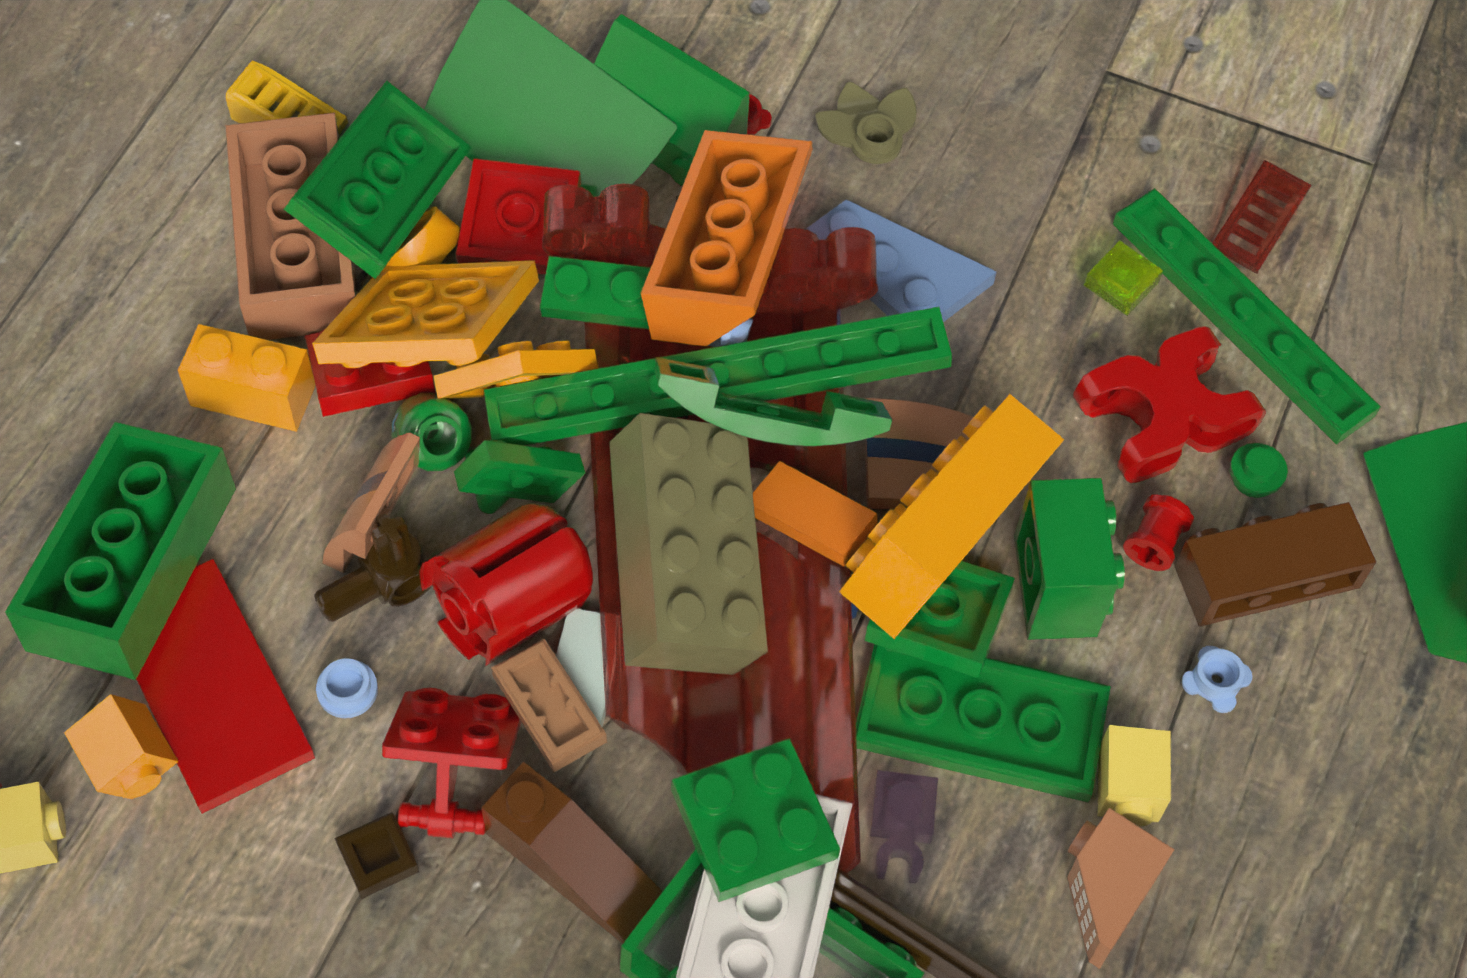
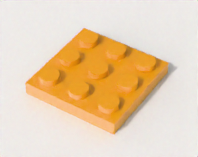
(427, 314)

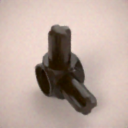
(386, 573)

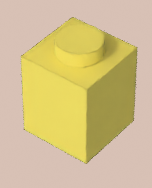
(1135, 773)
(29, 827)

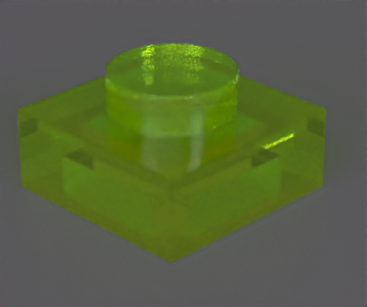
(1123, 278)

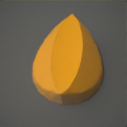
(428, 241)

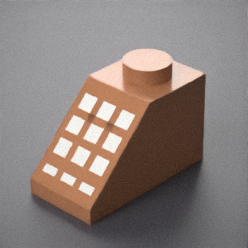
(1111, 878)

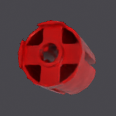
(509, 581)

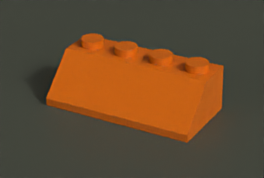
(723, 236)

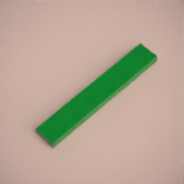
(1246, 316)

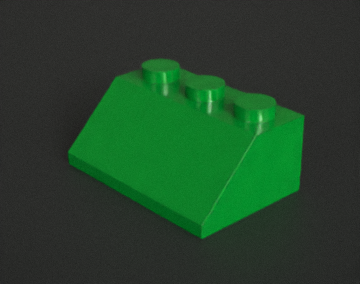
(676, 87)

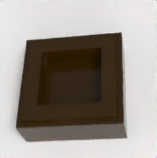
(377, 855)

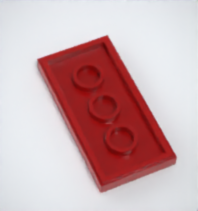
(219, 696)

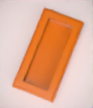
(812, 513)

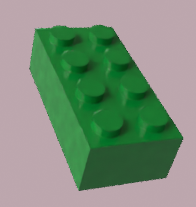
(122, 550)

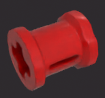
(1158, 532)

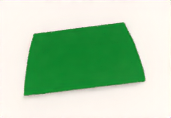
(541, 103)
(1425, 510)

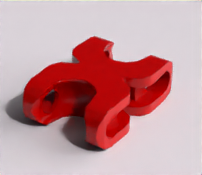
(1169, 404)

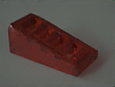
(1279, 185)

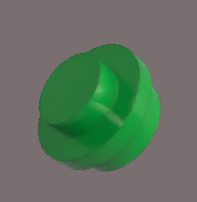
(1258, 470)

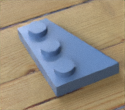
(911, 268)

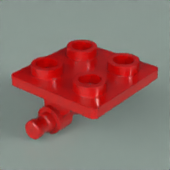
(450, 733)

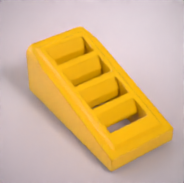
(261, 86)

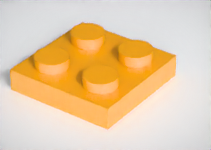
(514, 365)

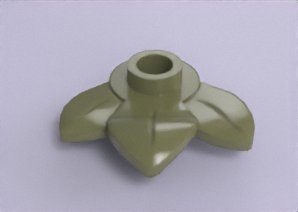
(865, 120)

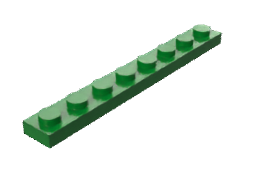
(750, 369)

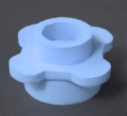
(1221, 663)

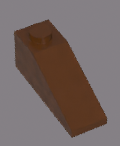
(568, 851)

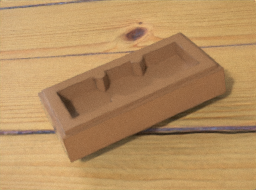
(549, 705)

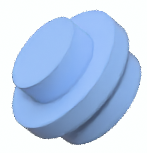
(346, 688)

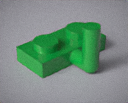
(507, 471)

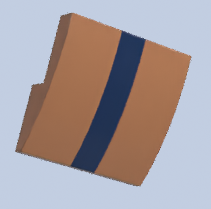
(909, 449)
(375, 497)

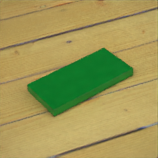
(378, 179)
(1000, 727)

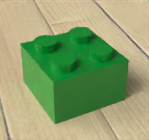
(1067, 558)

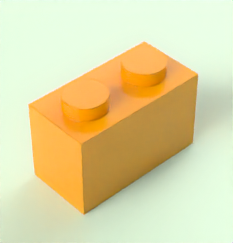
(247, 377)

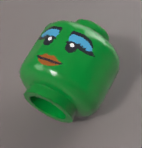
(448, 425)

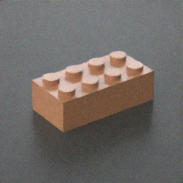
(285, 272)

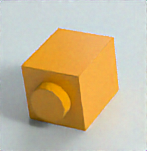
(121, 747)

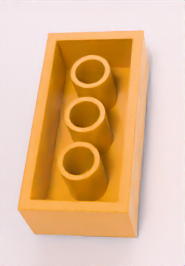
(947, 513)

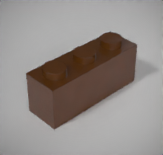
(1274, 562)

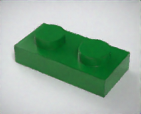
(594, 292)

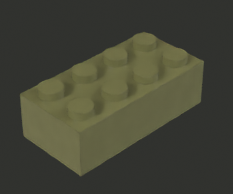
(686, 546)

